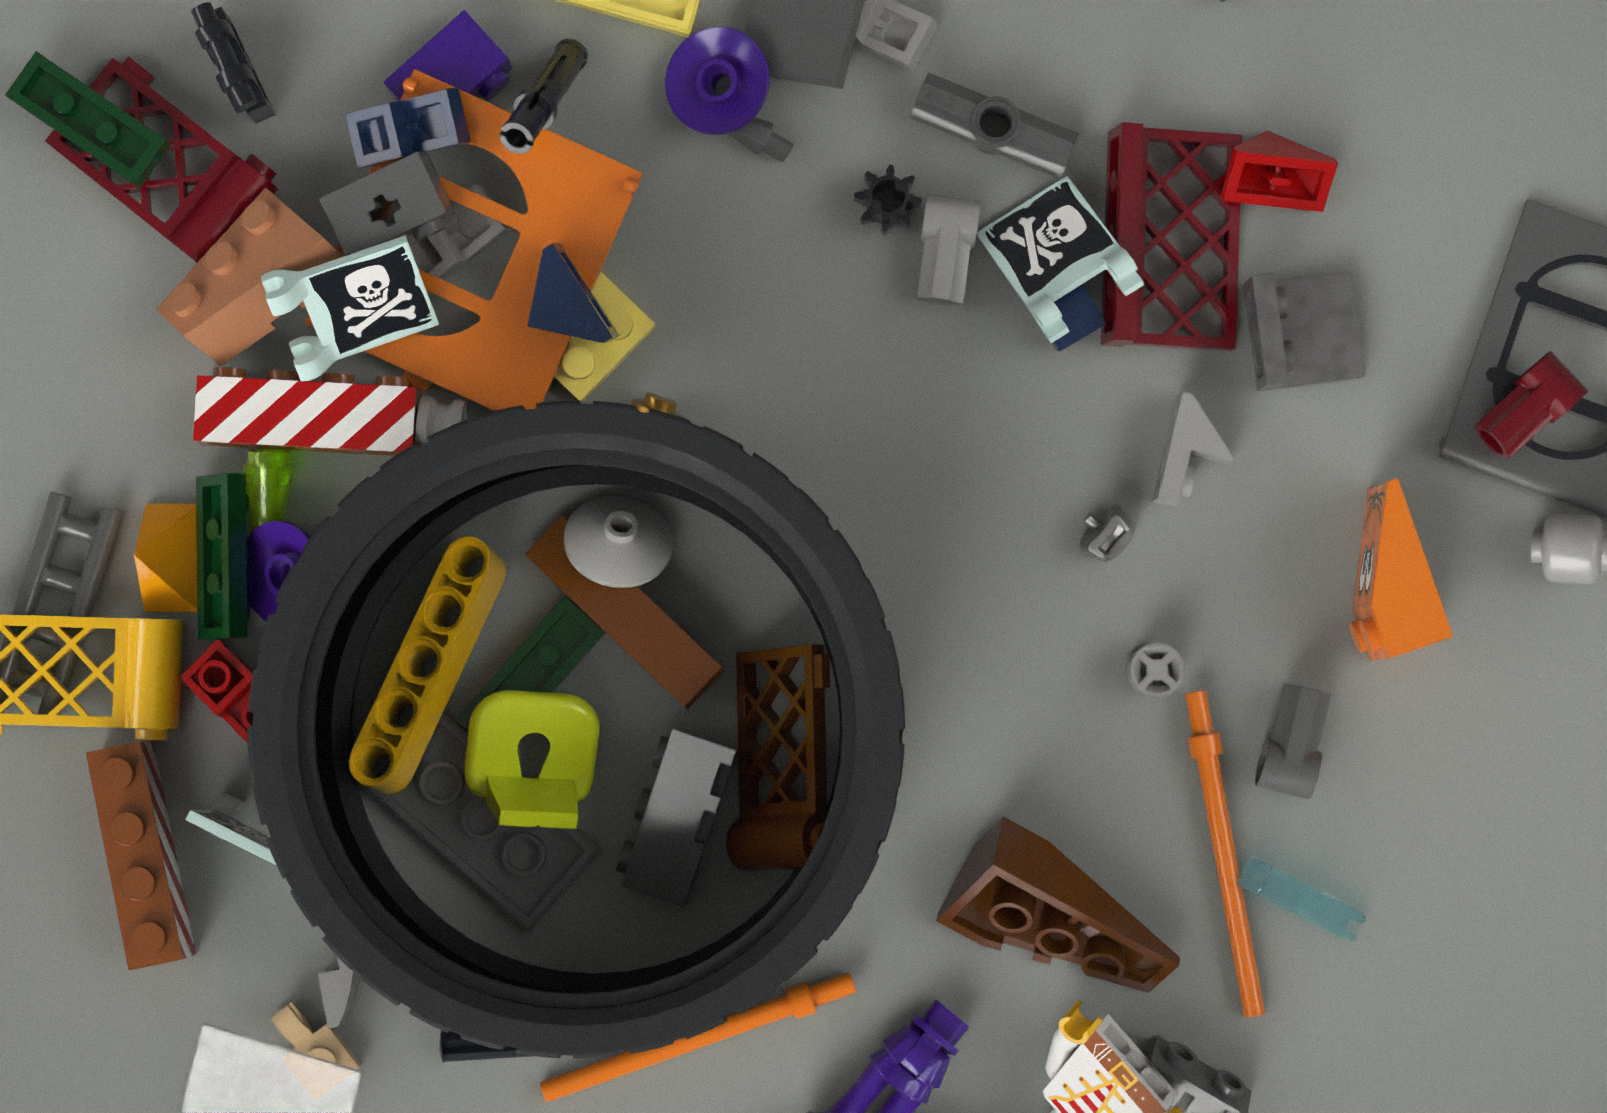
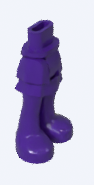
(910, 1061)

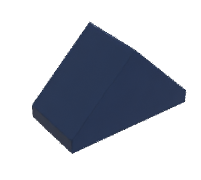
(565, 302)

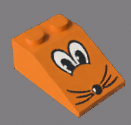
(1394, 588)

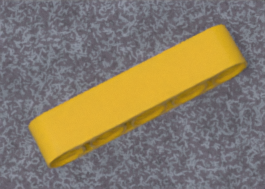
(428, 693)

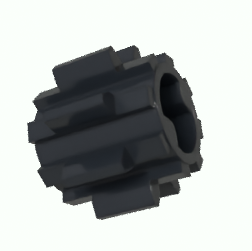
(874, 207)

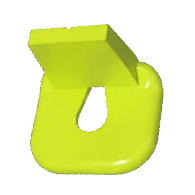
(567, 772)

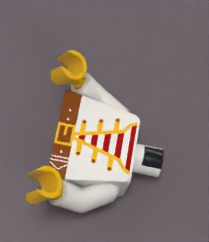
(1102, 1070)

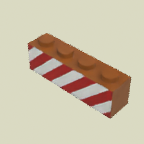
(305, 414)
(140, 854)

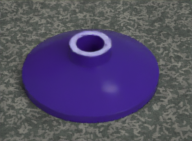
(699, 66)
(272, 552)

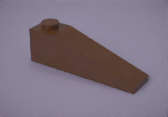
(1038, 900)

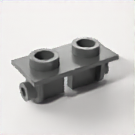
(1211, 1089)

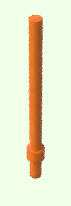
(1205, 747)
(799, 1001)

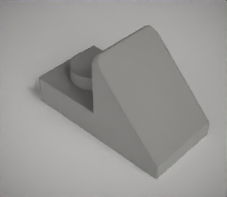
(1187, 436)

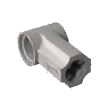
(948, 236)

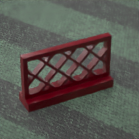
(1127, 224)

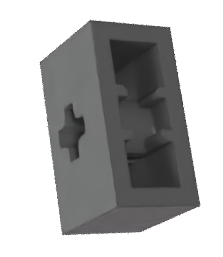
(411, 182)

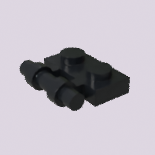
(236, 72)

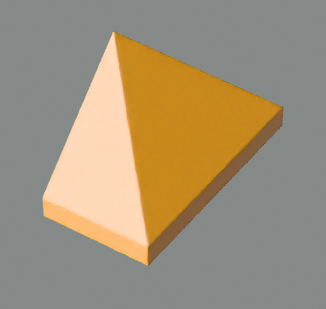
(167, 558)

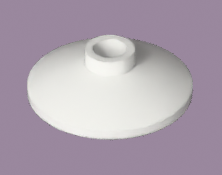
(613, 556)

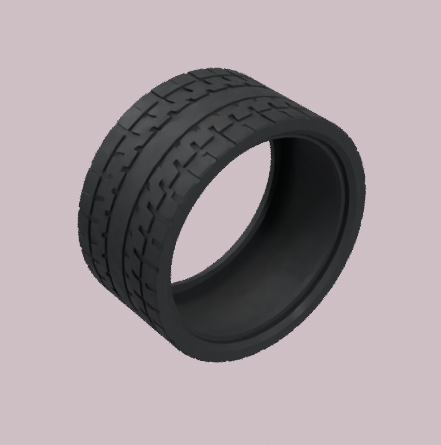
(306, 713)

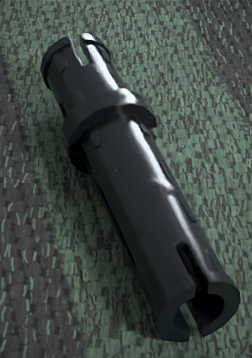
(537, 106)

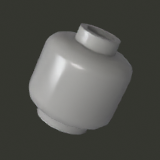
(1571, 548)

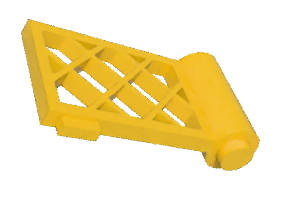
(145, 673)

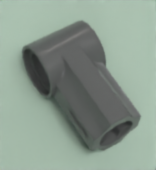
(1291, 755)

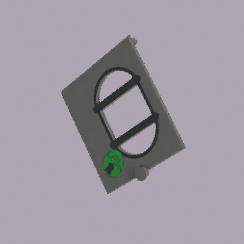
(1541, 244)

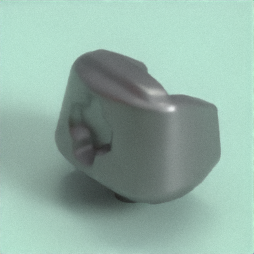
(1108, 535)

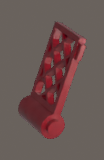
(218, 194)

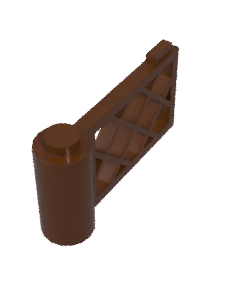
(776, 832)

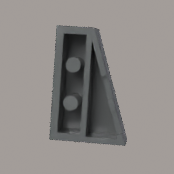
(676, 816)

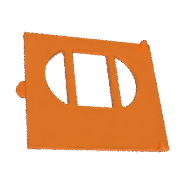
(572, 201)

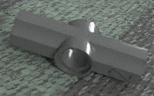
(1029, 137)

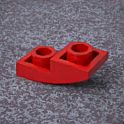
(223, 685)

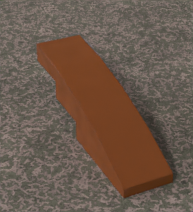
(631, 622)

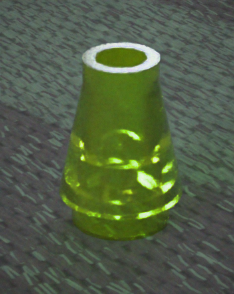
(268, 483)

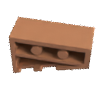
(222, 297)

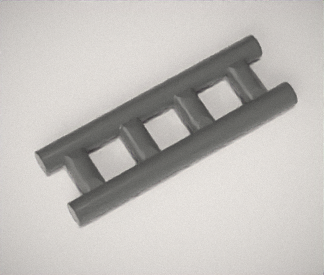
(83, 586)

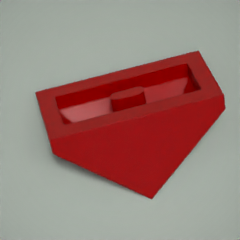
(1278, 174)

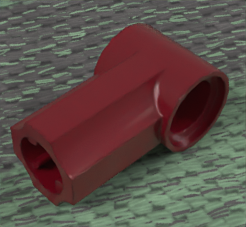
(1539, 397)

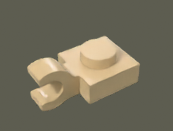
(321, 1043)

